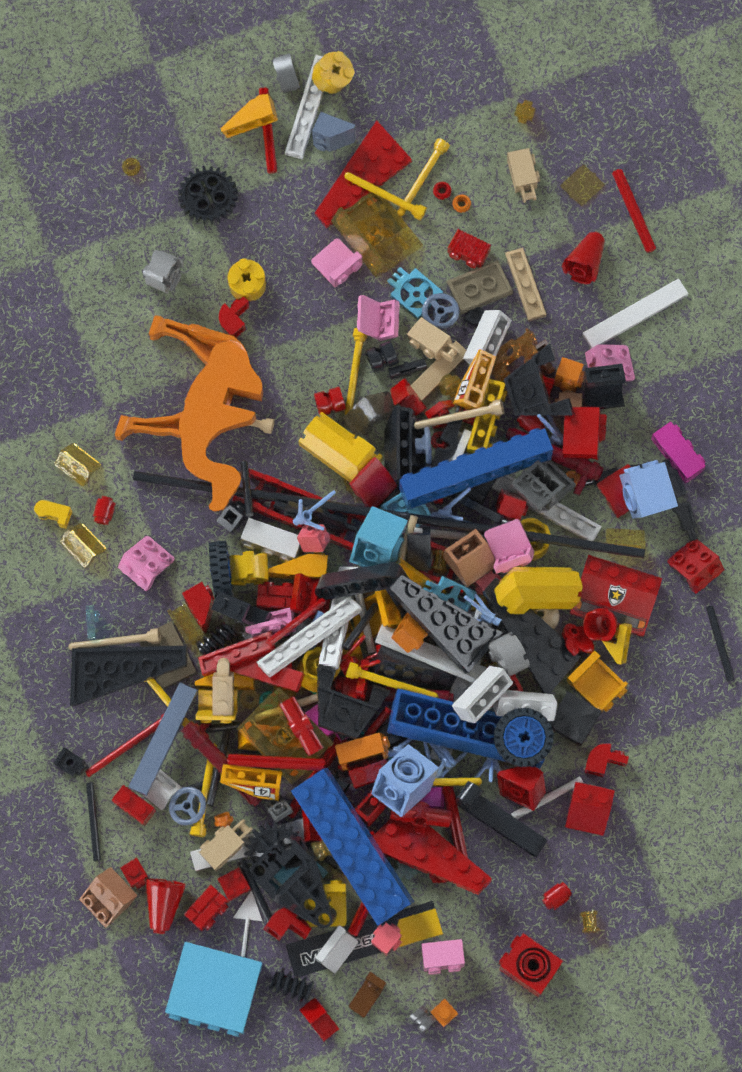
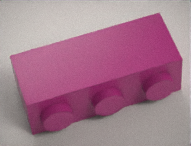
(679, 451)

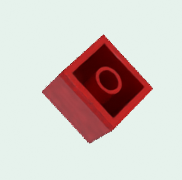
(589, 808)

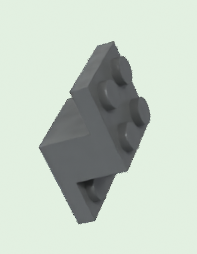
(542, 485)

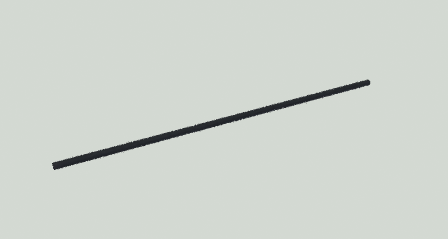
(422, 519)

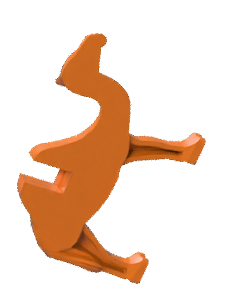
(207, 404)

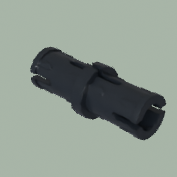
(407, 368)

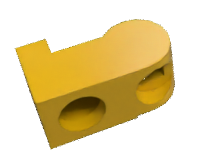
(54, 511)

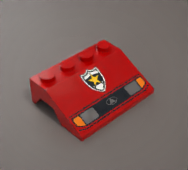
(621, 590)

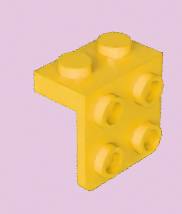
(337, 893)

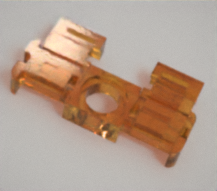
(521, 347)

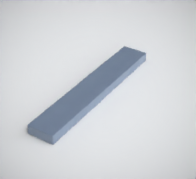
(163, 739)

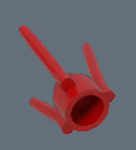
(346, 658)

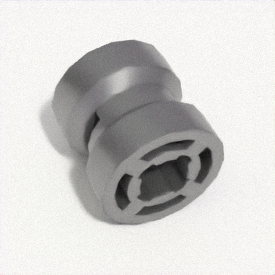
(420, 1017)

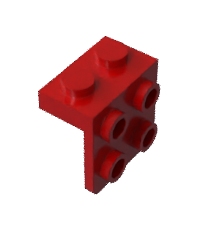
(696, 564)

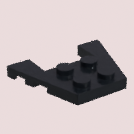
(529, 391)
(342, 712)

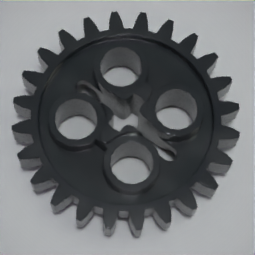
(223, 188)

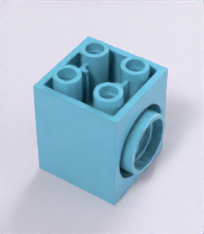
(378, 539)

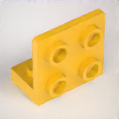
(205, 707)

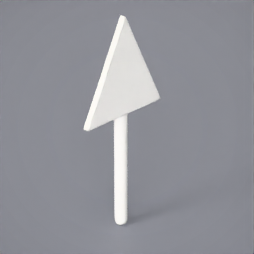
(249, 912)

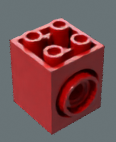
(526, 951)

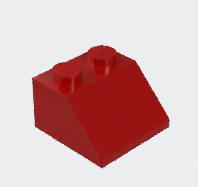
(200, 601)
(522, 785)

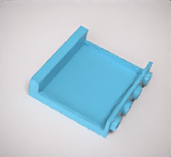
(213, 989)

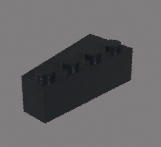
(409, 670)

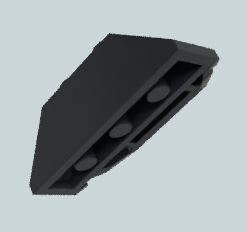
(399, 443)

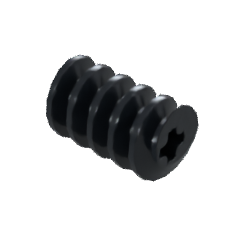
(217, 640)
(292, 985)

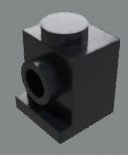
(232, 516)
(74, 770)

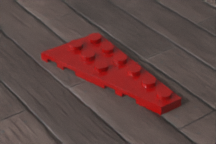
(374, 161)
(430, 853)

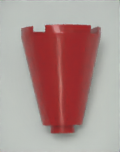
(585, 259)
(163, 902)

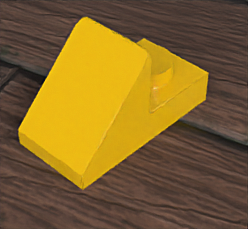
(619, 648)

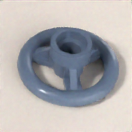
(441, 317)
(423, 445)
(192, 811)

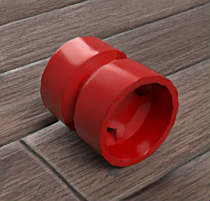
(329, 401)

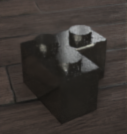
(369, 412)

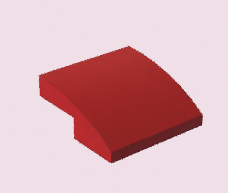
(373, 483)
(613, 492)
(304, 595)

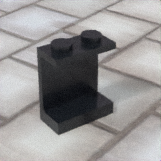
(604, 386)
(239, 610)

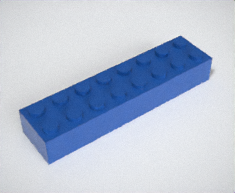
(475, 468)
(437, 723)
(352, 846)

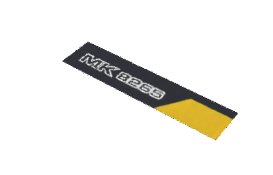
(414, 922)

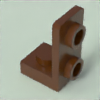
(367, 994)

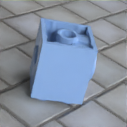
(647, 489)
(404, 780)

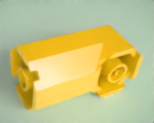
(337, 447)
(538, 589)

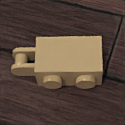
(523, 174)
(432, 341)
(223, 689)
(224, 845)

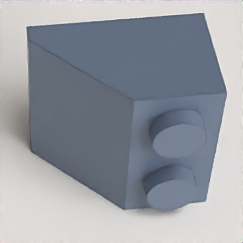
(332, 133)

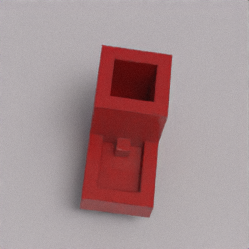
(229, 317)
(599, 758)
(284, 920)

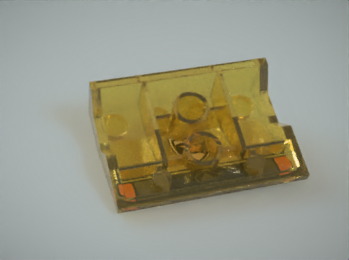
(376, 233)
(272, 736)

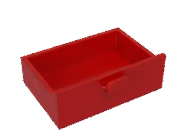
(582, 433)

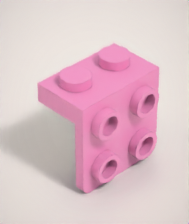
(337, 262)
(378, 318)
(610, 355)
(509, 546)
(145, 562)
(277, 621)

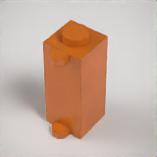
(362, 749)

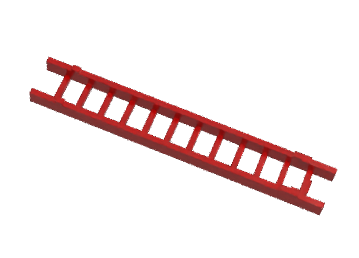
(282, 486)

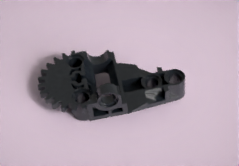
(301, 885)

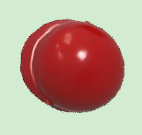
(600, 624)

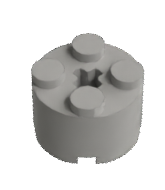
(163, 271)
(508, 654)

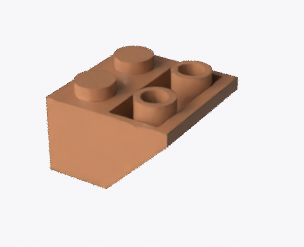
(470, 558)
(108, 897)

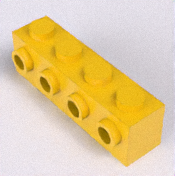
(484, 424)

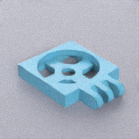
(403, 283)
(444, 583)

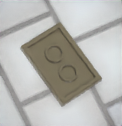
(479, 287)
(170, 637)

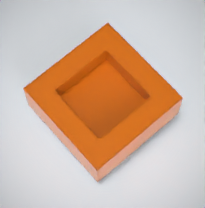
(444, 1013)

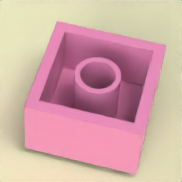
(443, 956)

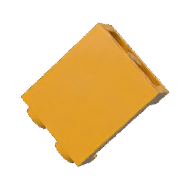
(386, 614)
(597, 683)

